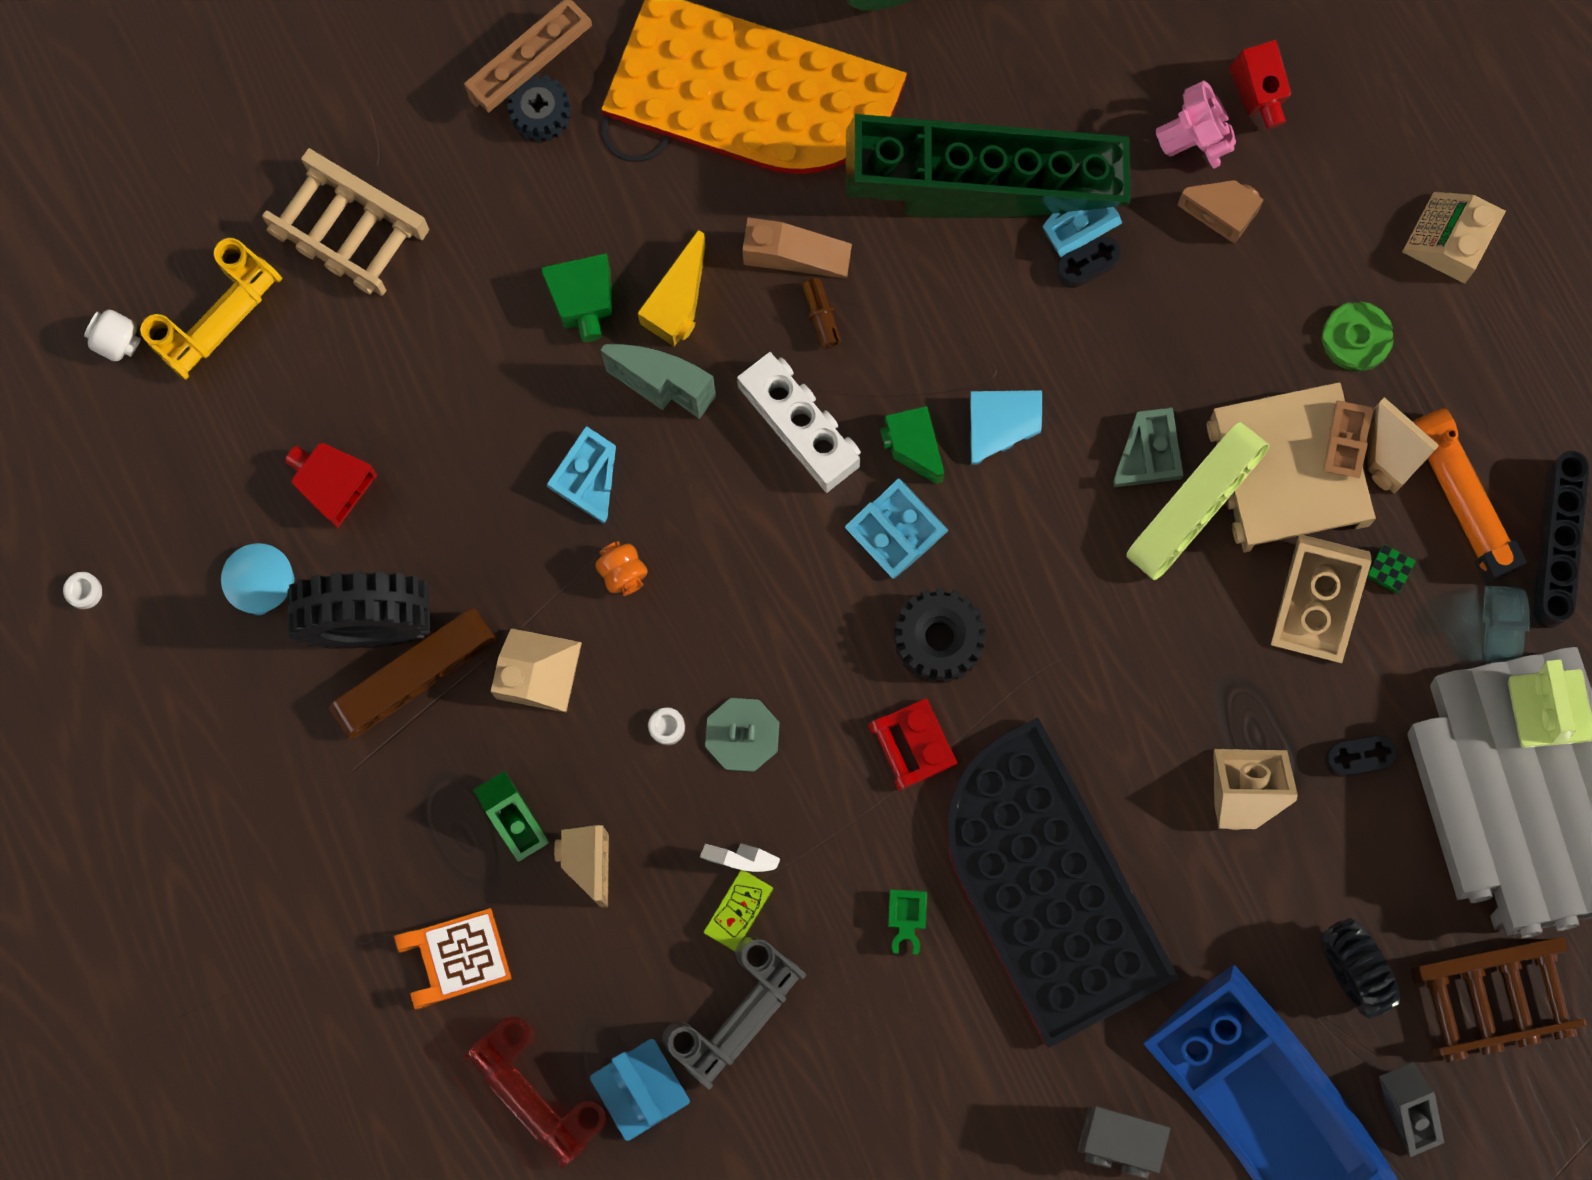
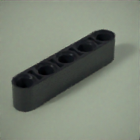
(1571, 526)

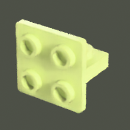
(1551, 706)

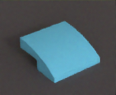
(896, 528)

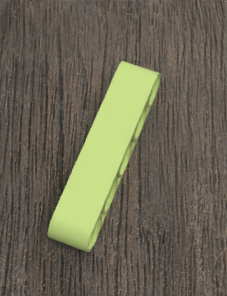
(1197, 500)

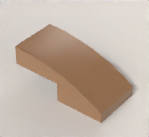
(1348, 439)

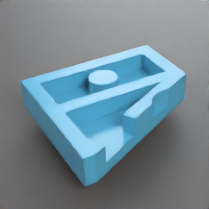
(1077, 228)
(587, 474)

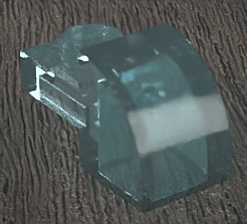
(1506, 620)

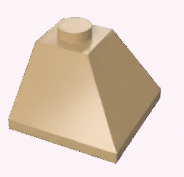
(1395, 447)
(536, 670)
(1251, 786)
(585, 859)

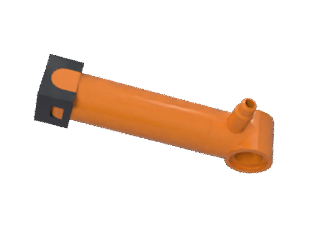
(1468, 499)

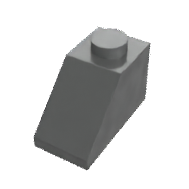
(1412, 1108)

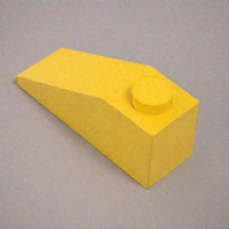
(673, 303)

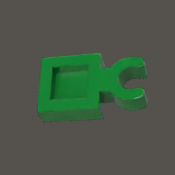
(907, 913)

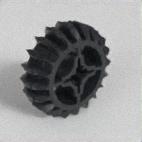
(1360, 968)

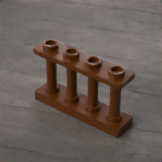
(1509, 963)

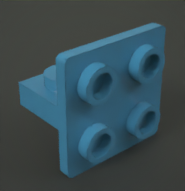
(639, 1089)

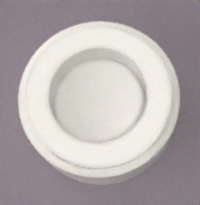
(82, 590)
(666, 726)

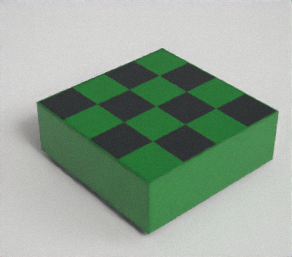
(1390, 569)

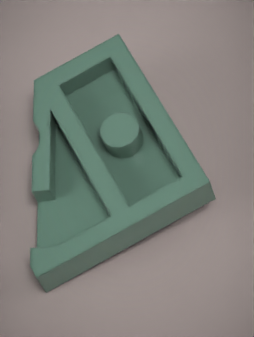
(1150, 450)

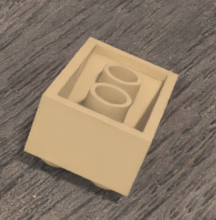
(1321, 598)

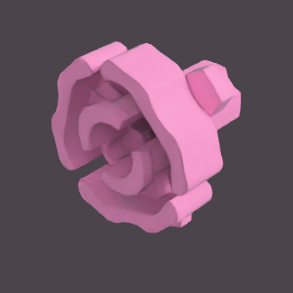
(1199, 125)

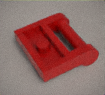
(923, 738)

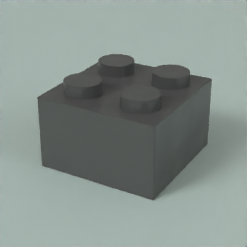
(1123, 1140)

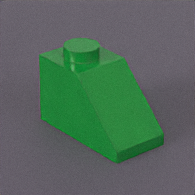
(914, 442)
(511, 816)

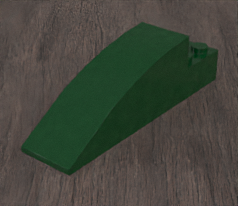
(983, 168)

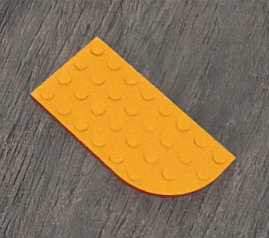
(745, 88)

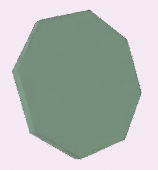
(742, 734)

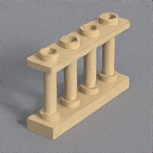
(348, 189)

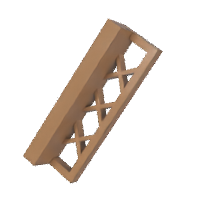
(527, 55)

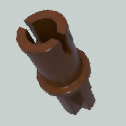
(821, 314)

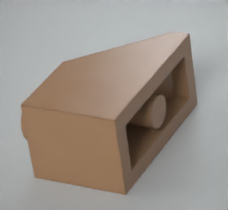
(1222, 206)

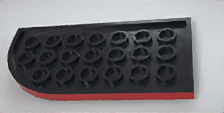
(1049, 888)

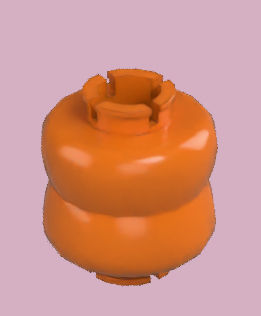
(621, 568)

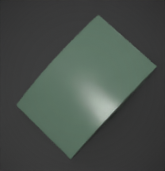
(660, 377)

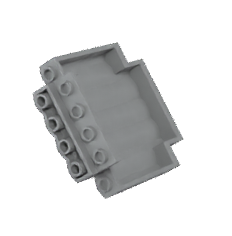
(1505, 812)

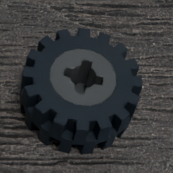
(542, 120)

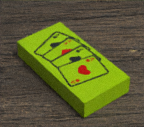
(738, 910)

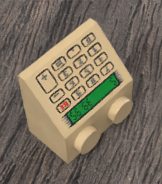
(1454, 233)

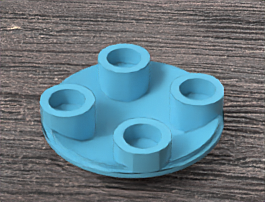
(256, 578)

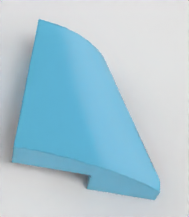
(1002, 420)

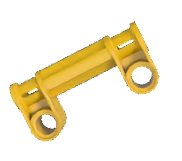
(251, 280)

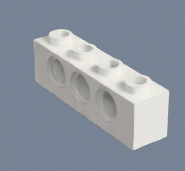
(825, 468)

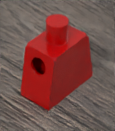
(1262, 82)
(330, 480)

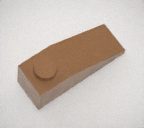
(794, 249)

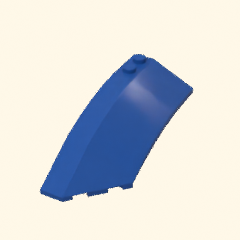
(1263, 1088)

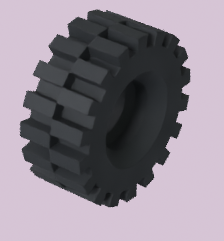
(946, 609)

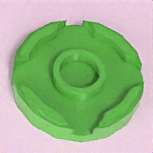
(1357, 336)

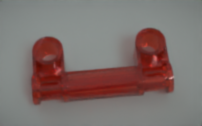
(525, 1100)

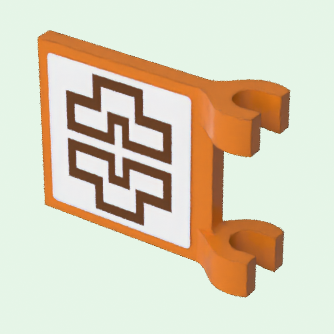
(457, 957)

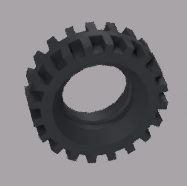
(358, 610)

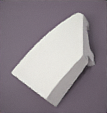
(746, 858)

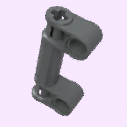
(775, 978)

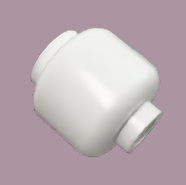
(112, 335)

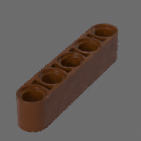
(412, 673)

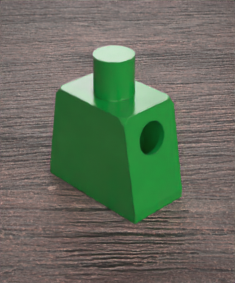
(581, 293)

